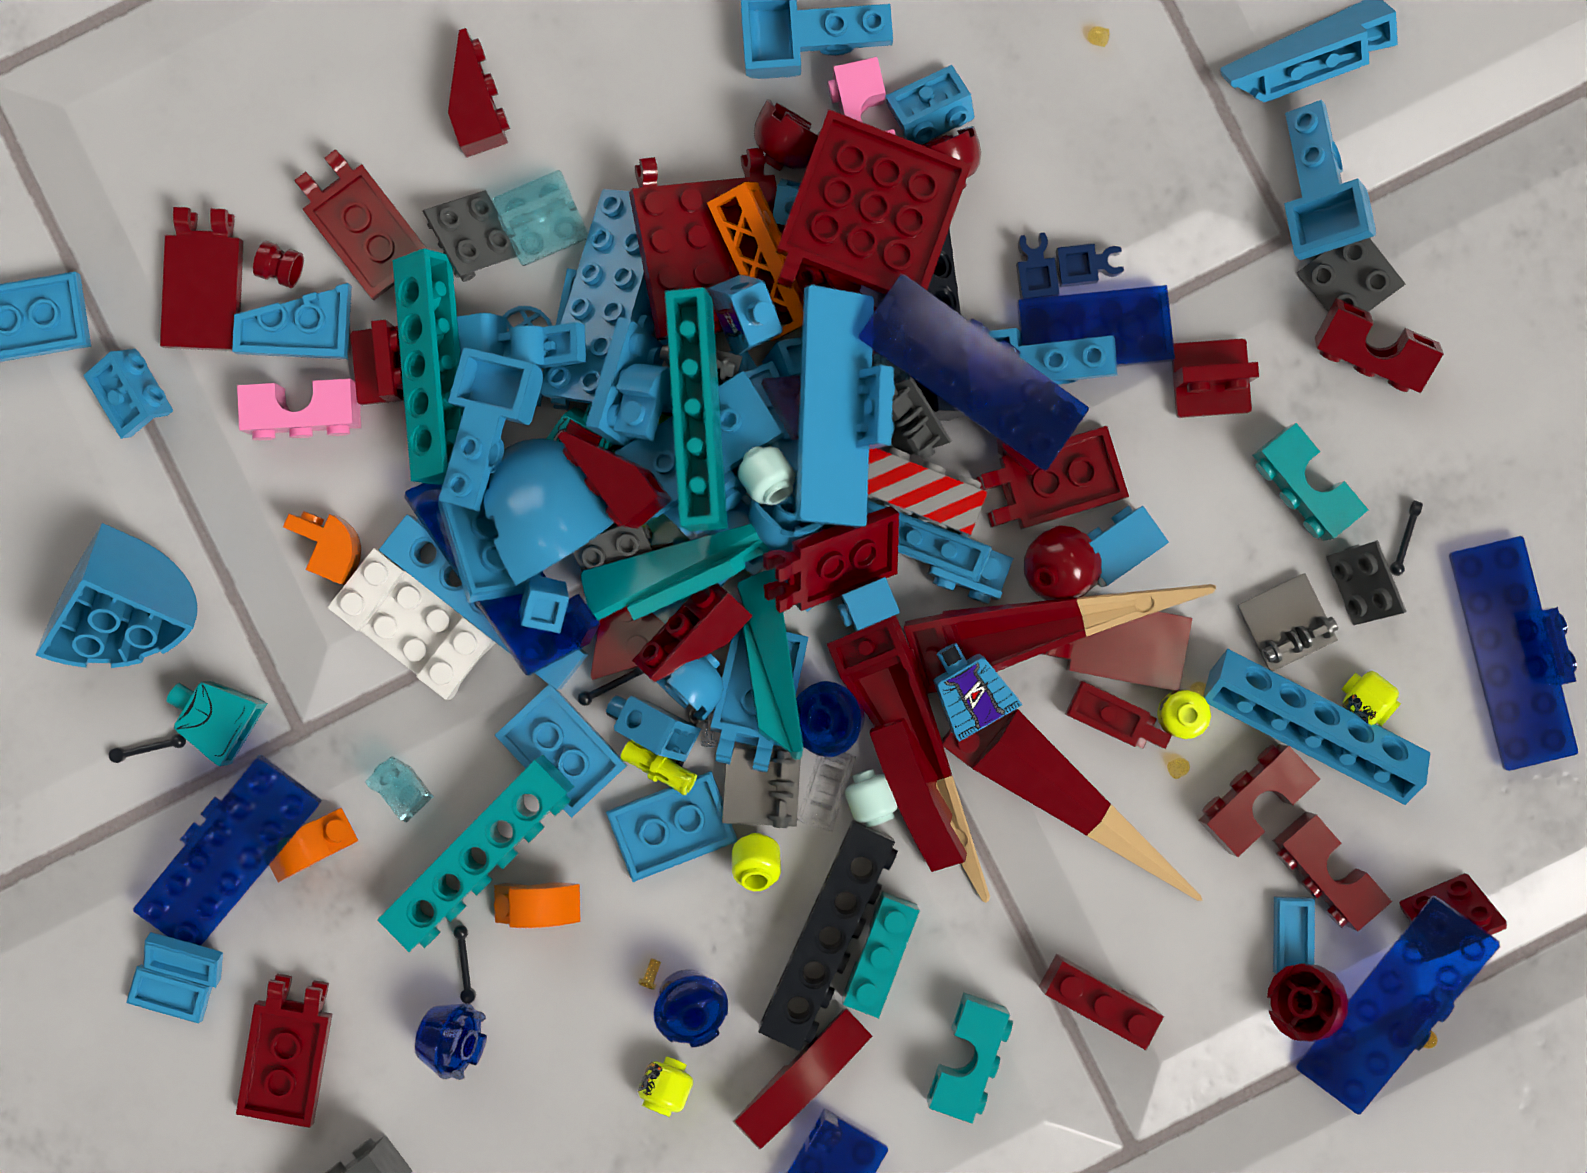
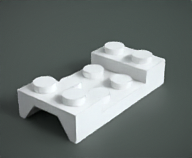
(411, 623)

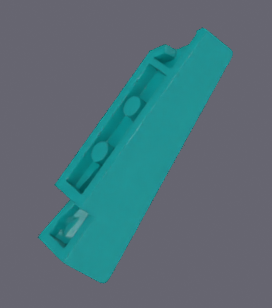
(670, 573)
(770, 666)

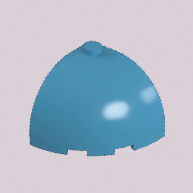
(541, 507)
(119, 605)

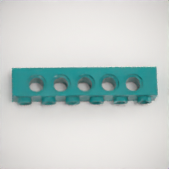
(428, 360)
(405, 918)

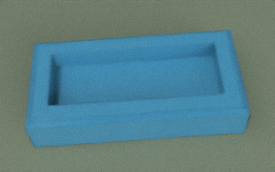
(1293, 931)
(183, 959)
(169, 995)

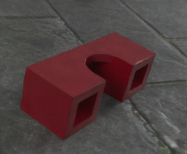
(1405, 363)
(1232, 818)
(1351, 899)
(1101, 1002)

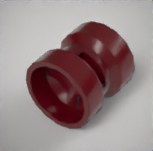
(275, 263)

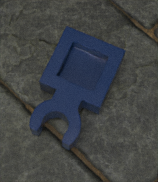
(1081, 264)
(1036, 275)

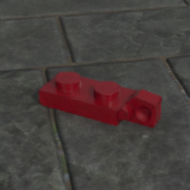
(1115, 717)

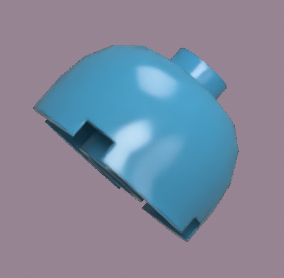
(778, 524)
(696, 685)

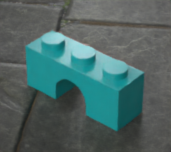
(1285, 463)
(881, 954)
(961, 1090)

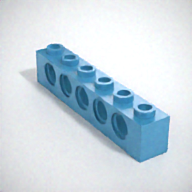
(404, 549)
(1317, 727)

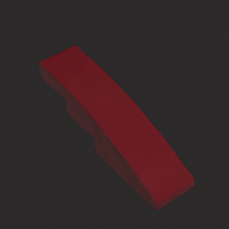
(916, 794)
(802, 1079)

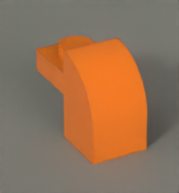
(337, 545)
(313, 843)
(537, 904)

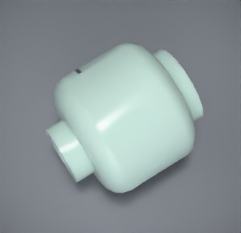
(766, 475)
(870, 798)

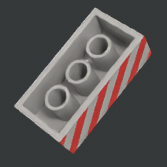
(924, 491)

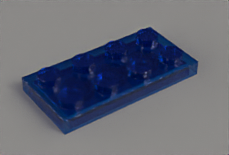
(1133, 316)

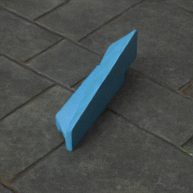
(1315, 52)

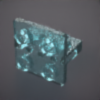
(540, 218)

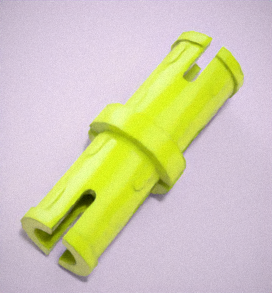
(659, 767)

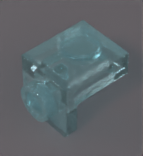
(399, 788)

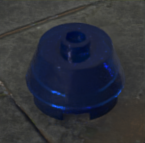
(829, 718)
(690, 1008)
(450, 1039)

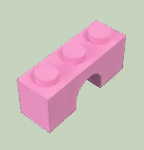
(857, 87)
(265, 411)

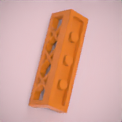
(767, 235)

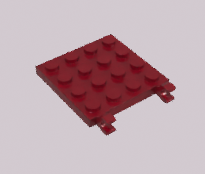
(871, 207)
(682, 241)

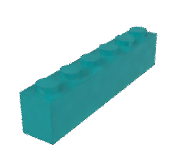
(696, 410)

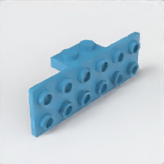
(605, 287)
(841, 408)

